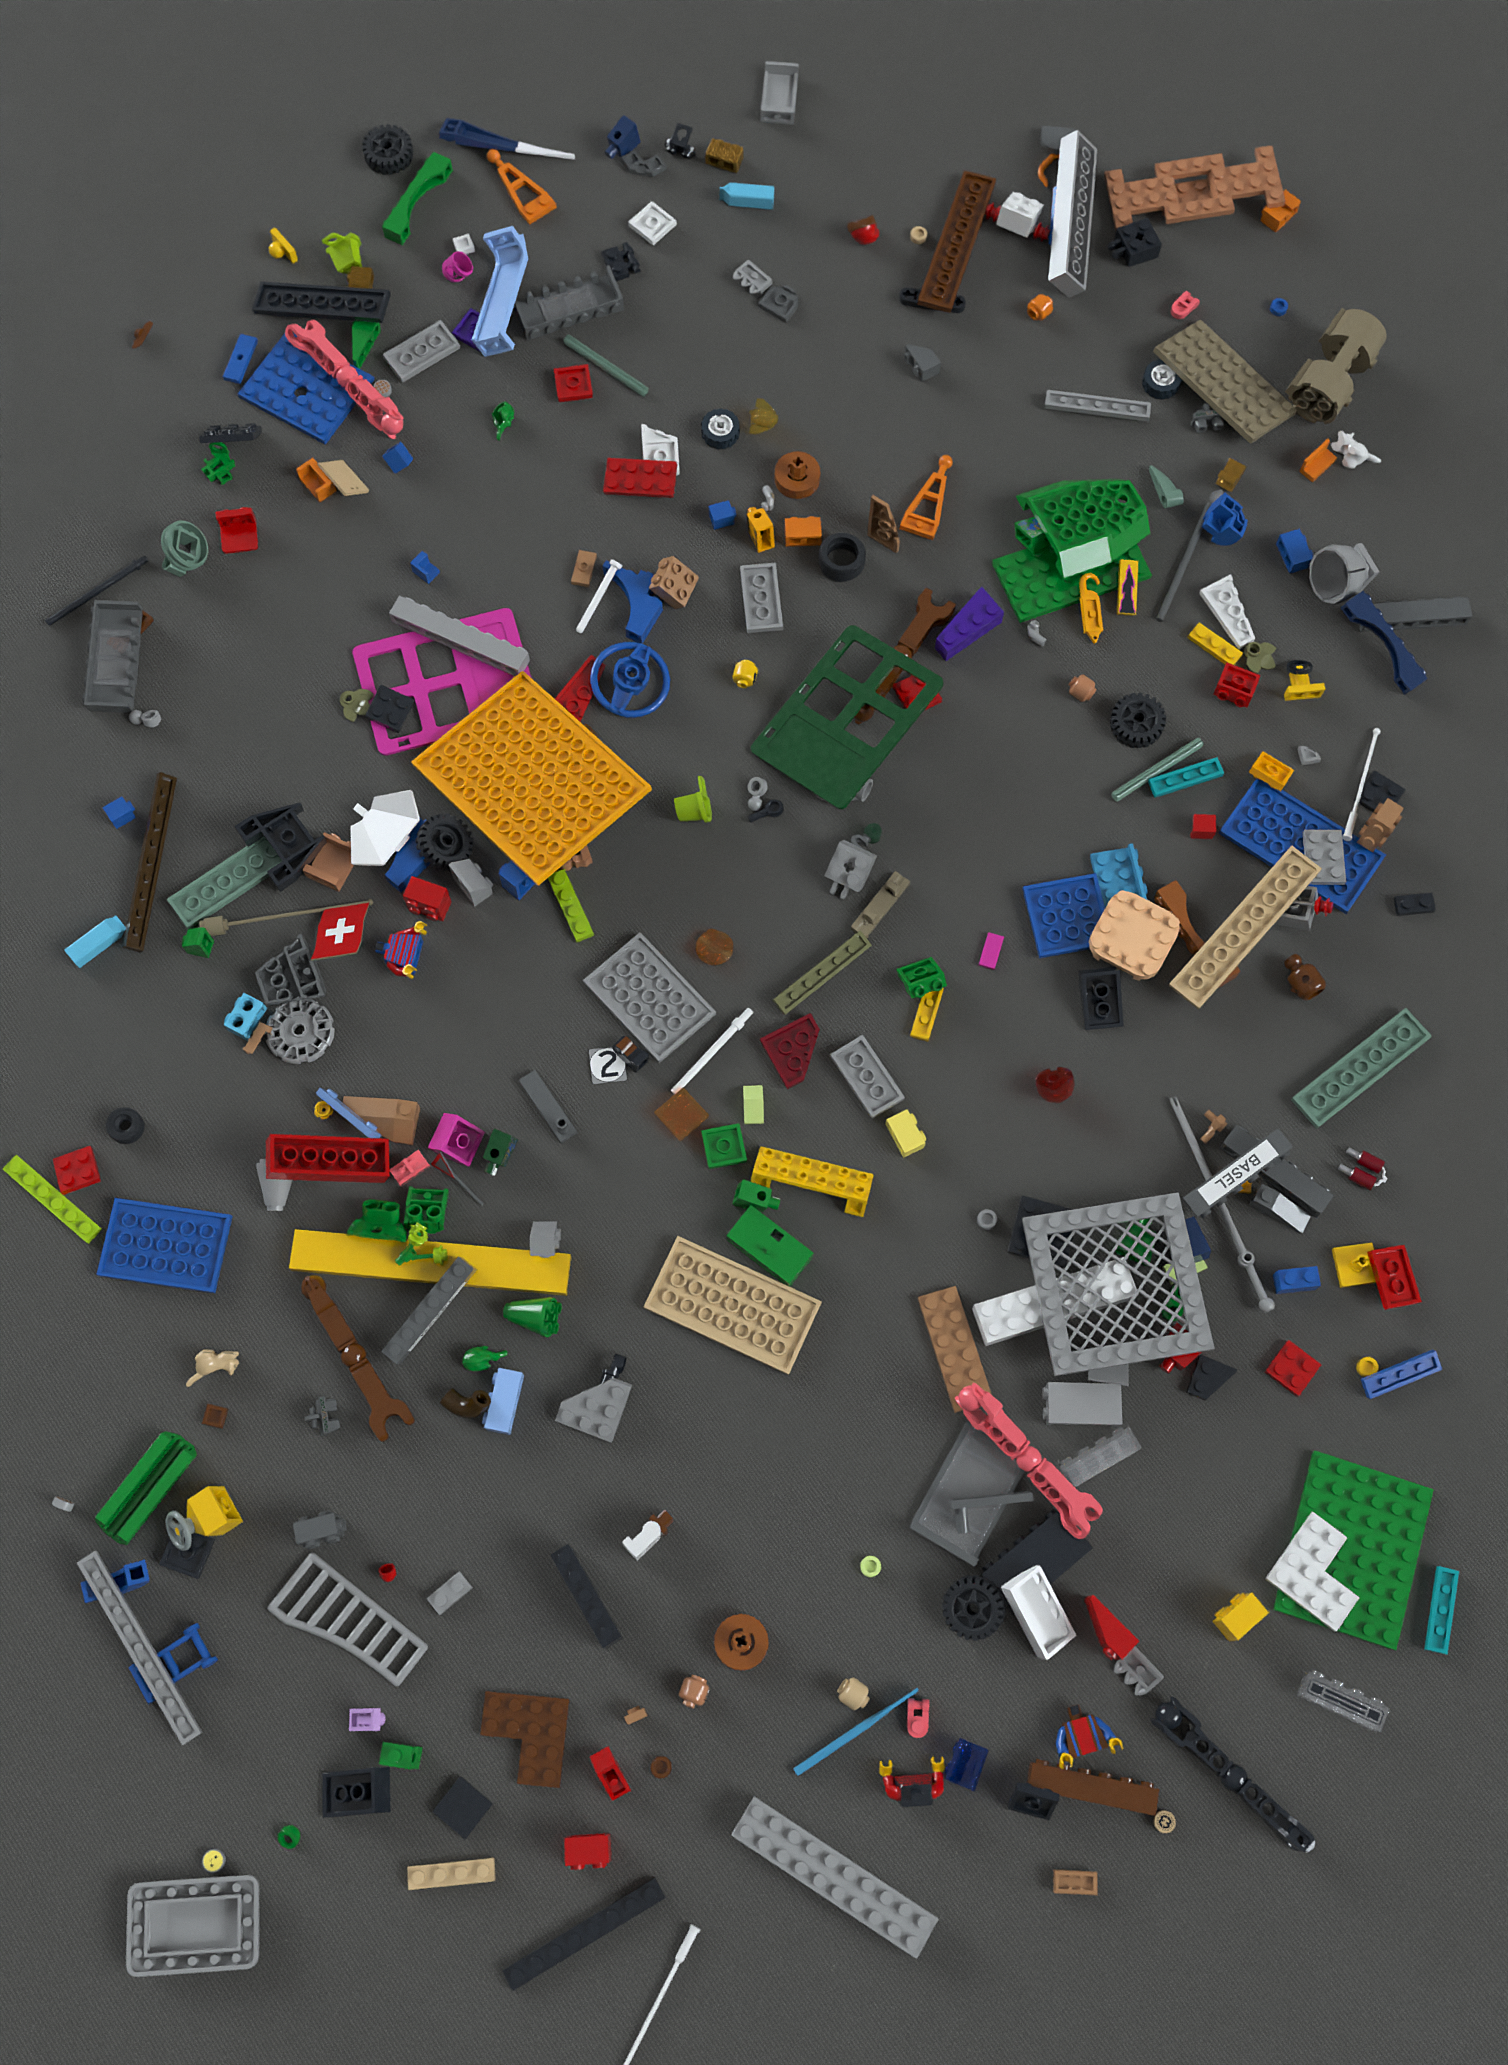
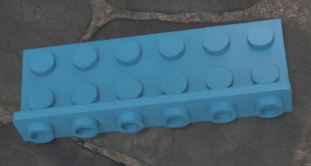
(1118, 871)

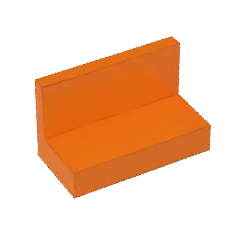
(1318, 462)

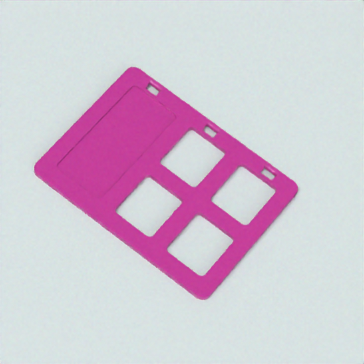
(476, 677)

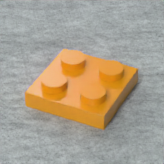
(1271, 771)

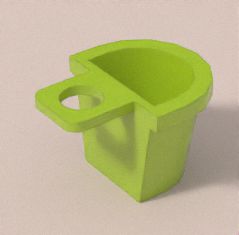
(344, 251)
(694, 806)

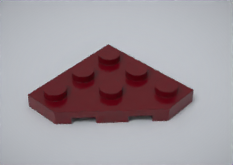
(792, 1049)

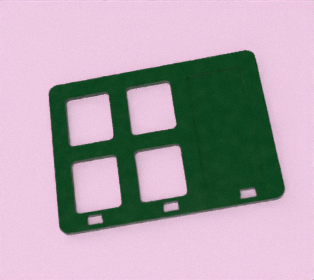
(819, 750)

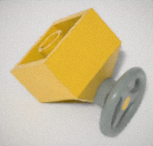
(208, 1514)

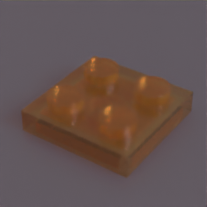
(681, 1114)

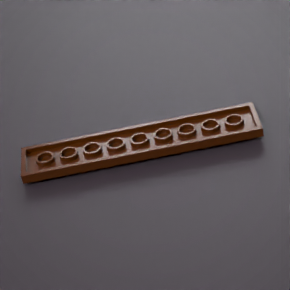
(956, 241)

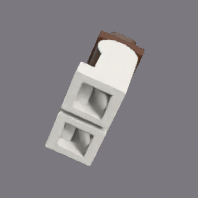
(649, 1536)

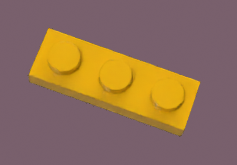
(1214, 644)

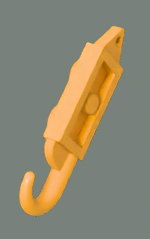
(1090, 608)

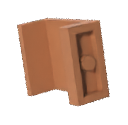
(331, 863)

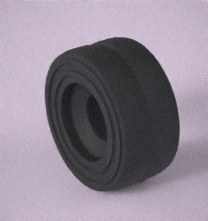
(125, 1114)

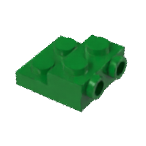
(922, 977)

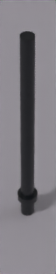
(136, 564)

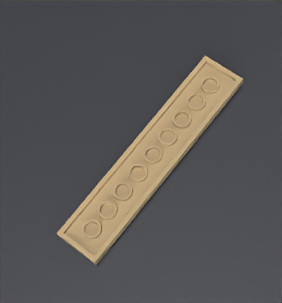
(1245, 927)

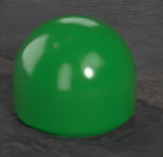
(291, 1831)

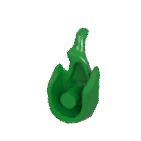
(502, 417)
(477, 1358)

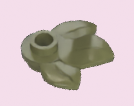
(1261, 658)
(358, 705)

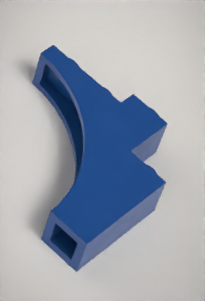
(644, 608)
(407, 862)

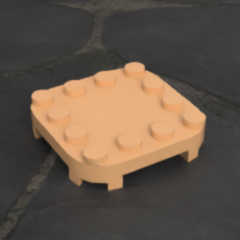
(1134, 935)

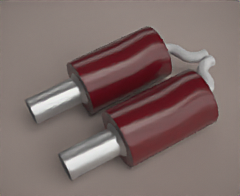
(1368, 1161)

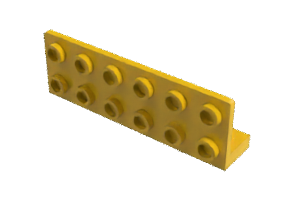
(814, 1175)

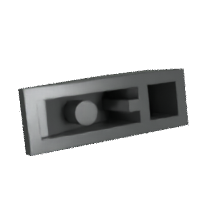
(1279, 1208)

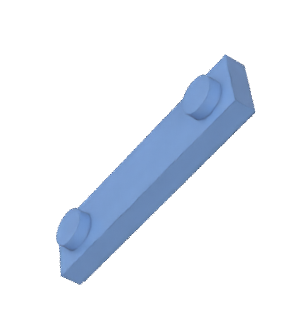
(331, 1099)

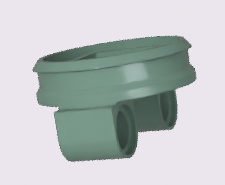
(177, 560)

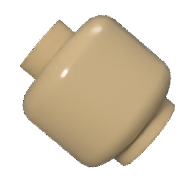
(853, 1693)

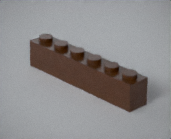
(1093, 1788)

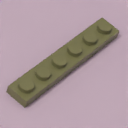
(822, 972)

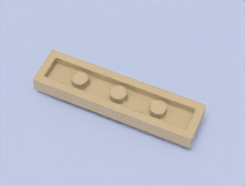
(451, 1873)

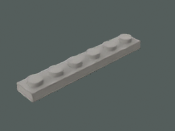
(1097, 405)

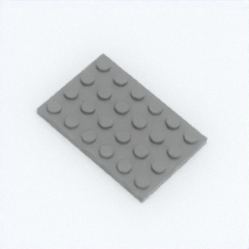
(649, 997)

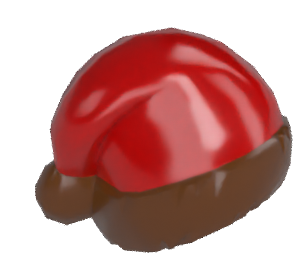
(864, 230)

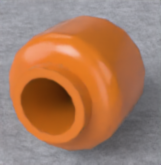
(1040, 307)

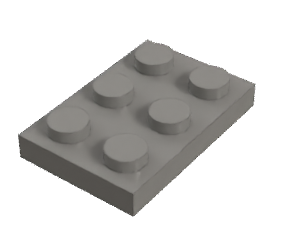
(1326, 851)

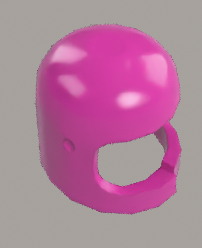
(457, 263)

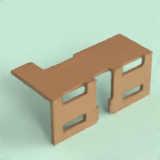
(256, 1038)

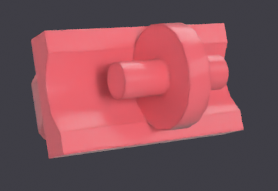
(409, 1168)

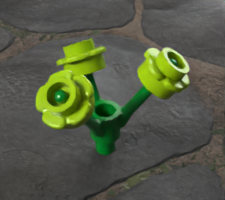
(417, 1238)

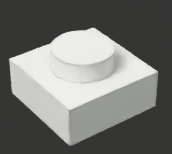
(464, 244)

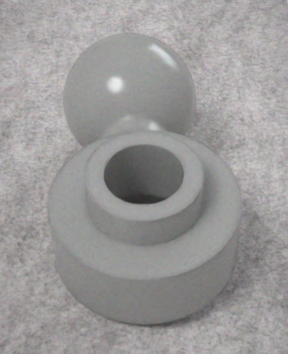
(150, 718)
(755, 802)

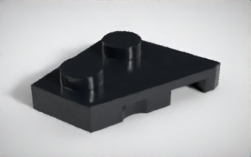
(1208, 1377)

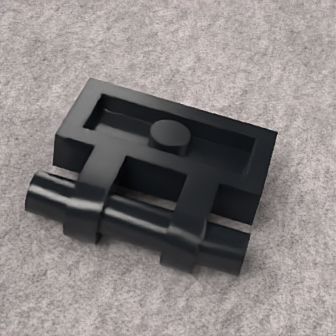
(614, 259)

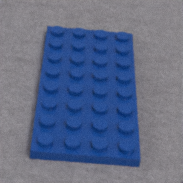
(1273, 821)

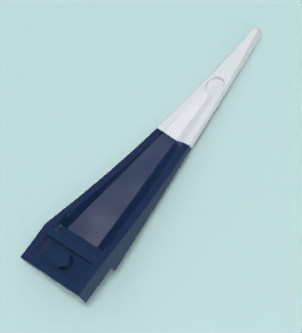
(473, 136)

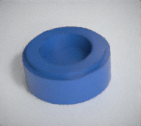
(1278, 307)

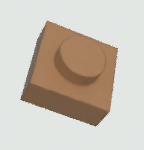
(635, 1714)

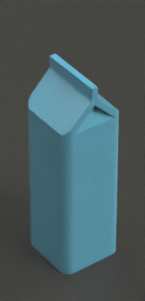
(748, 195)
(95, 941)

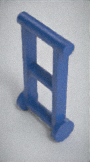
(207, 1660)

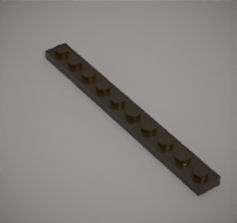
(149, 862)

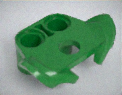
(379, 1216)

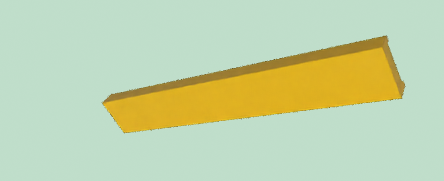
(376, 1259)

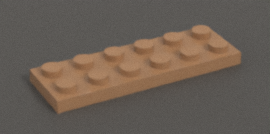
(952, 1342)

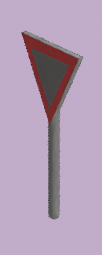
(441, 1164)

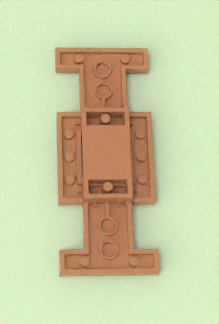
(1195, 198)

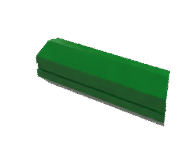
(145, 1487)

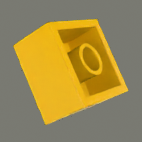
(1240, 1616)

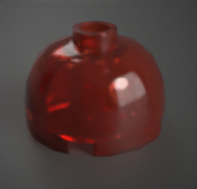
(1055, 1085)

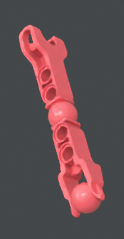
(314, 342)
(1044, 1475)

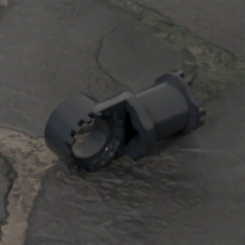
(616, 1368)

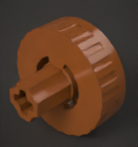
(797, 466)
(748, 1628)

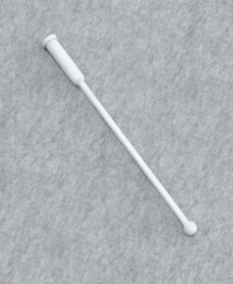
(1347, 836)
(679, 1959)

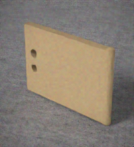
(343, 477)

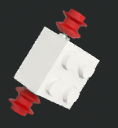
(1020, 216)

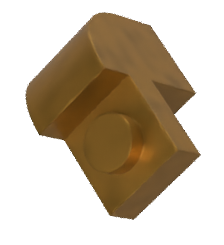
(1231, 475)

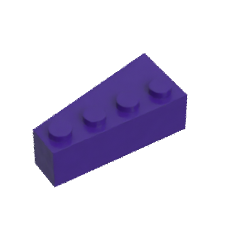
(970, 624)

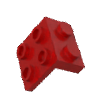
(238, 530)

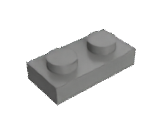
(449, 1593)

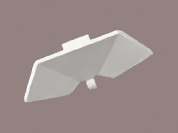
(383, 828)

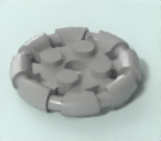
(305, 1040)

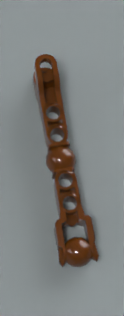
(927, 618)
(354, 1357)

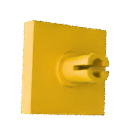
(1353, 1265)

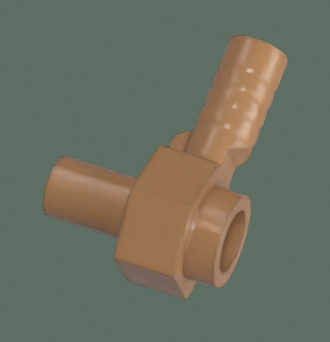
(1218, 1123)

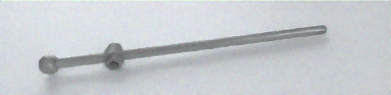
(1265, 1304)

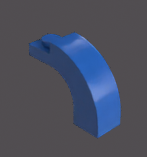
(127, 1579)

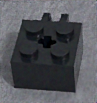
(1136, 243)

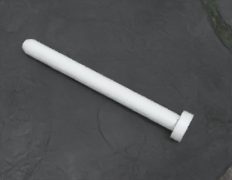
(596, 599)

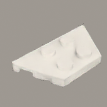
(659, 446)

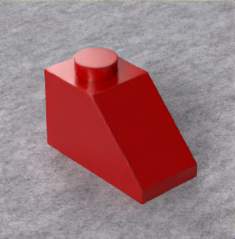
(610, 1773)

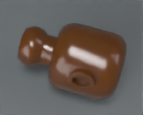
(1304, 979)

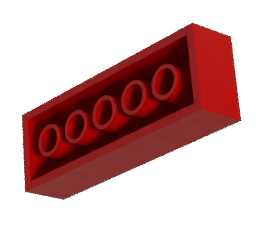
(327, 1158)

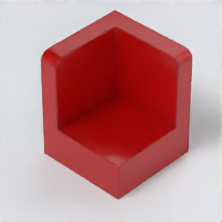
(1203, 826)

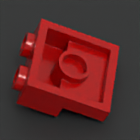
(1236, 685)

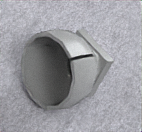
(1341, 572)

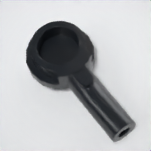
(773, 808)

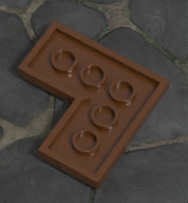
(540, 1725)

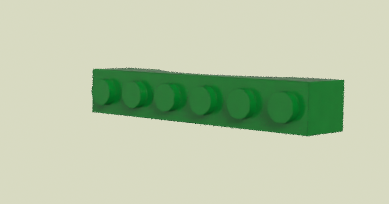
(433, 173)

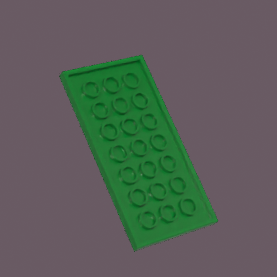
(1038, 588)

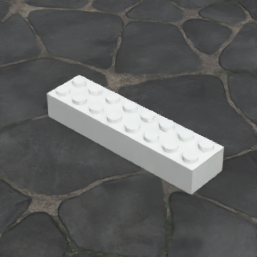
(1021, 1311)

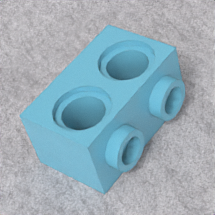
(250, 1018)

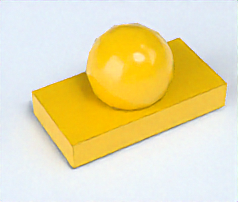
(281, 247)

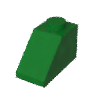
(198, 942)

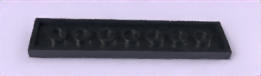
(321, 302)

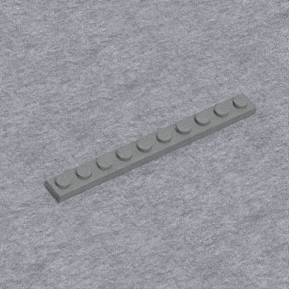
(139, 1648)

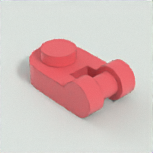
(1181, 309)
(917, 1725)

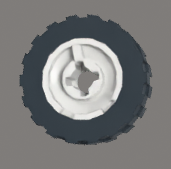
(1158, 387)
(712, 428)

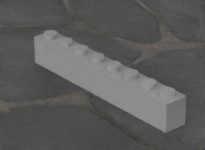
(459, 636)

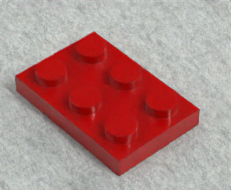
(1394, 1277)

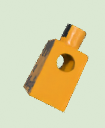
(759, 521)

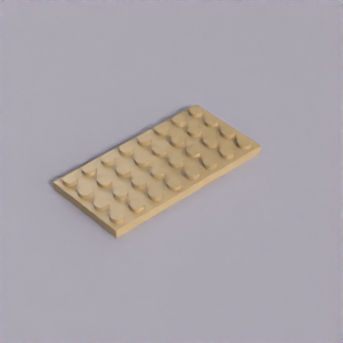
(732, 1305)

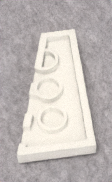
(1225, 605)

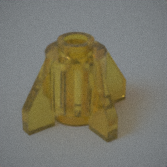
(763, 417)

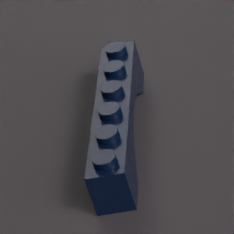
(1406, 671)

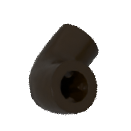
(465, 1406)

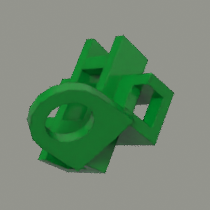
(221, 457)

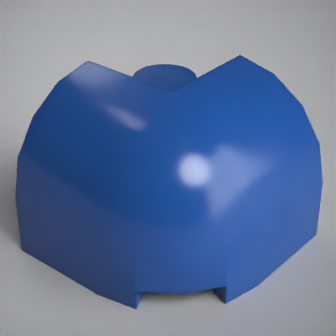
(1225, 521)

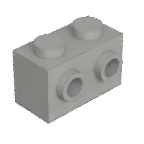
(544, 1239)

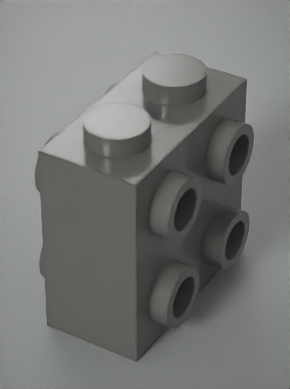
(325, 1528)

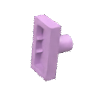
(366, 1719)

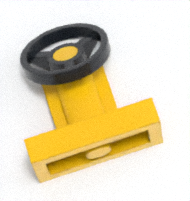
(1300, 683)

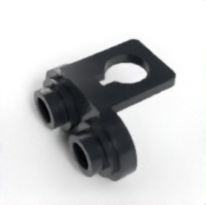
(675, 145)

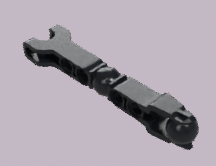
(1232, 1775)

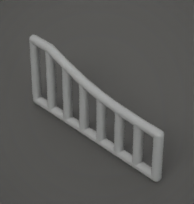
(374, 1608)

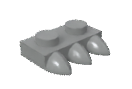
(752, 277)
(1139, 1671)

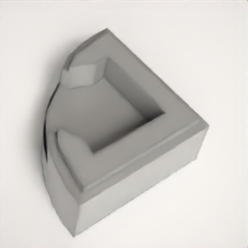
(1308, 756)

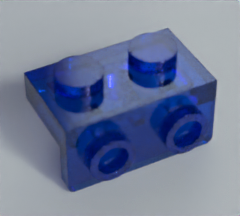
(966, 1764)

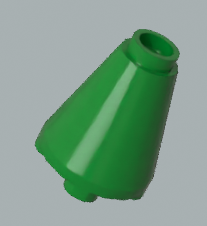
(536, 1315)

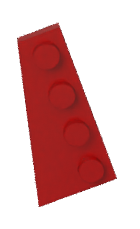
(578, 691)

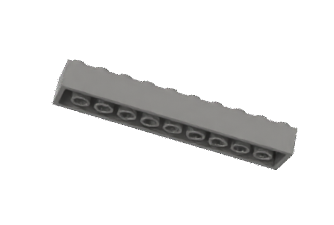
(1073, 214)
(835, 1877)

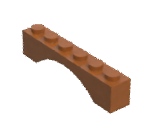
(1174, 900)

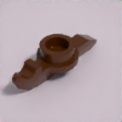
(140, 334)

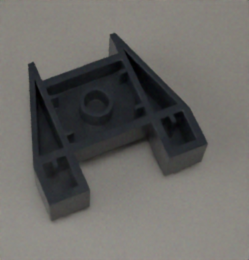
(286, 837)

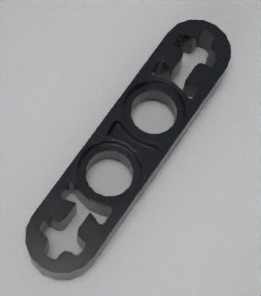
(912, 292)

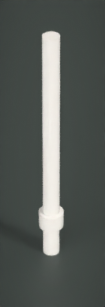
(736, 1025)

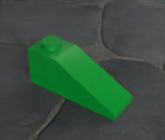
(363, 338)

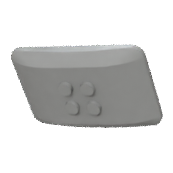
(192, 1925)

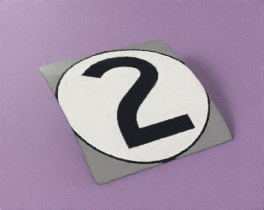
(606, 1066)

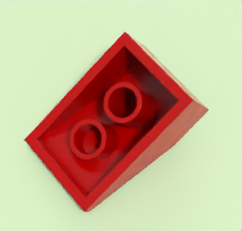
(1111, 1633)

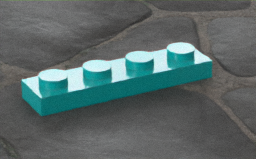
(1186, 777)
(1441, 1610)

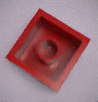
(427, 899)
(587, 1849)

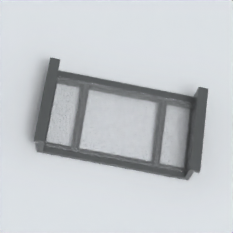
(970, 1470)

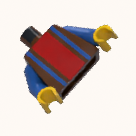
(1083, 1736)

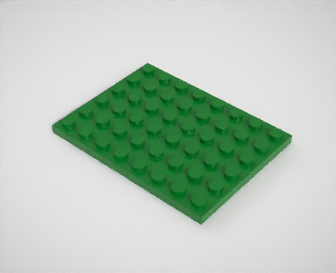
(1384, 1535)

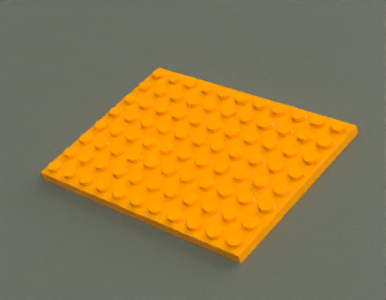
(531, 777)

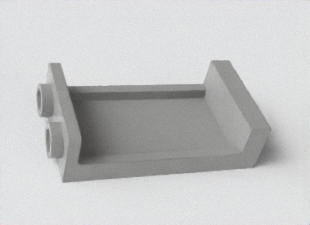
(779, 92)
(1082, 1404)

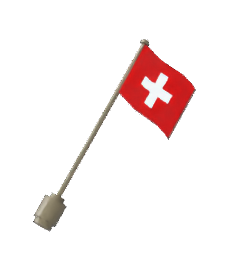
(337, 934)

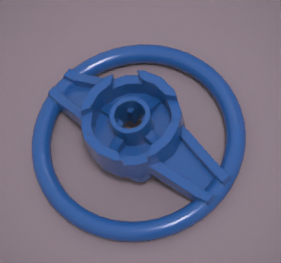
(628, 686)

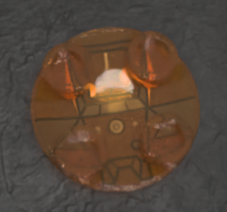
(714, 947)

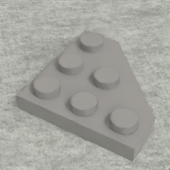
(596, 1409)

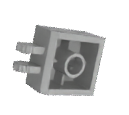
(840, 873)

